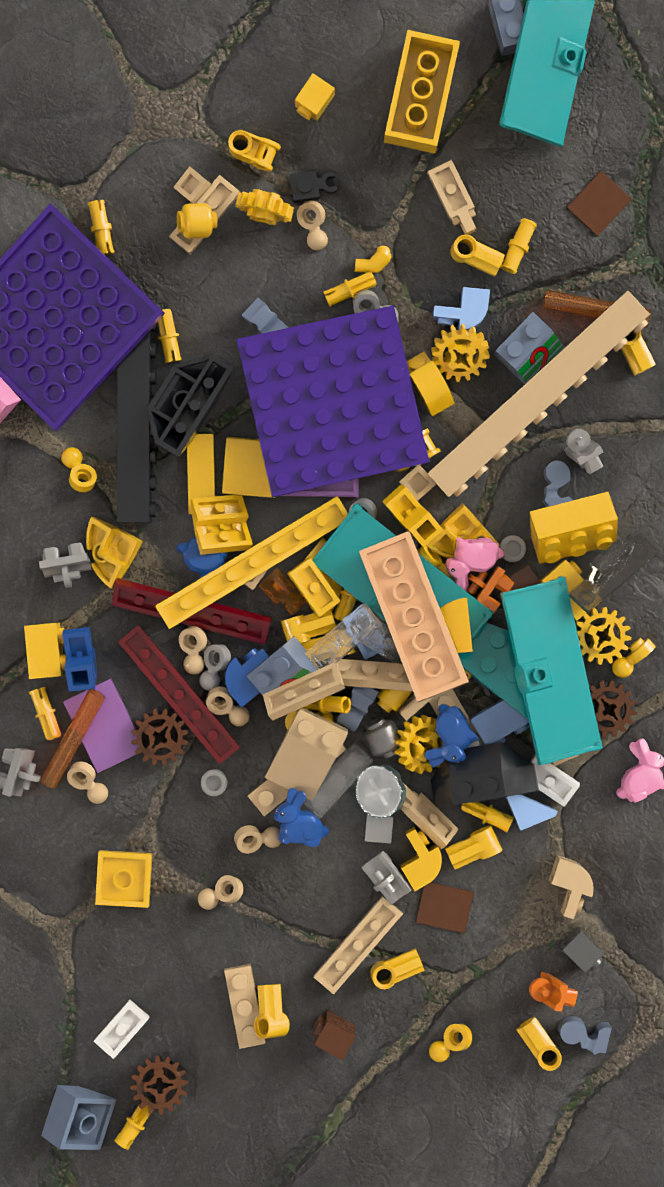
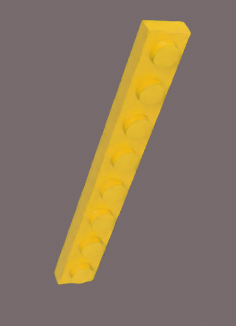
(252, 563)

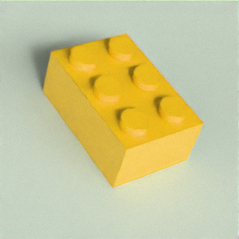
(573, 528)

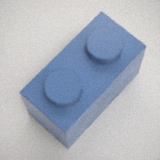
(497, 722)

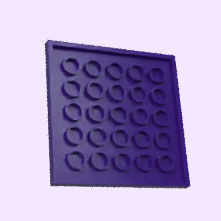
(65, 317)
(332, 401)

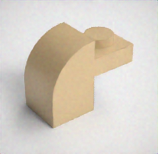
(576, 879)

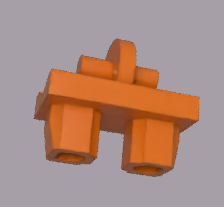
(497, 580)
(552, 992)

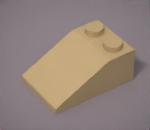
(306, 753)

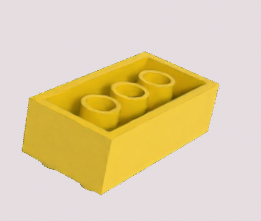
(421, 91)

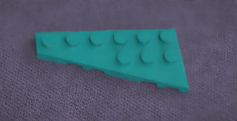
(494, 665)

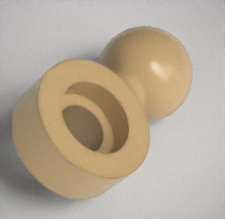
(316, 238)
(193, 662)
(237, 715)
(82, 776)
(256, 839)
(209, 898)

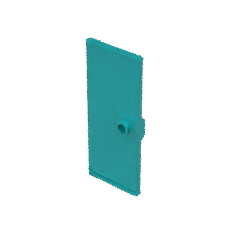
(546, 68)
(343, 563)
(551, 670)

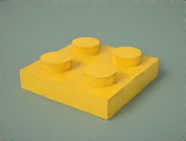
(123, 878)

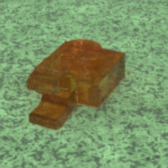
(279, 589)

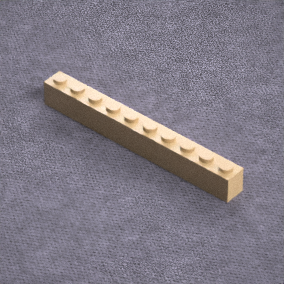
(539, 393)

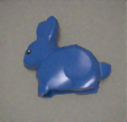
(199, 563)
(454, 734)
(298, 824)

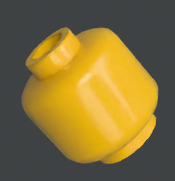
(196, 220)

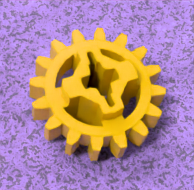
(264, 207)
(456, 362)
(607, 624)
(410, 749)

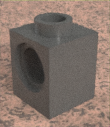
(582, 950)

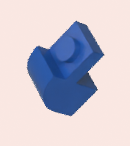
(80, 659)
(236, 676)

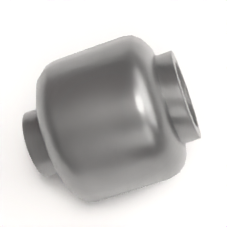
(381, 737)

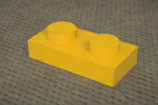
(313, 587)

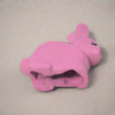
(474, 556)
(645, 776)

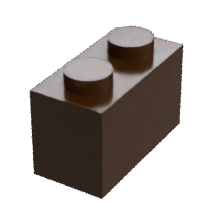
(333, 1034)

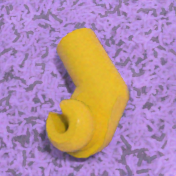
(376, 262)

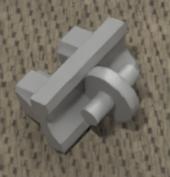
(583, 450)
(66, 567)
(20, 771)
(387, 877)

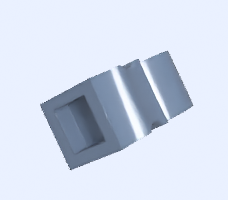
(262, 317)
(556, 475)
(360, 701)
(573, 1031)

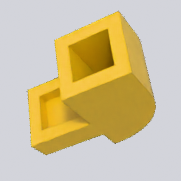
(429, 384)
(412, 515)
(424, 866)

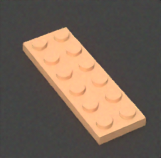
(413, 616)

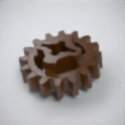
(617, 701)
(149, 730)
(143, 1086)

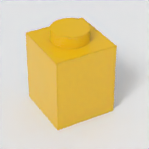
(314, 98)

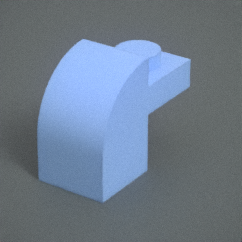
(471, 312)

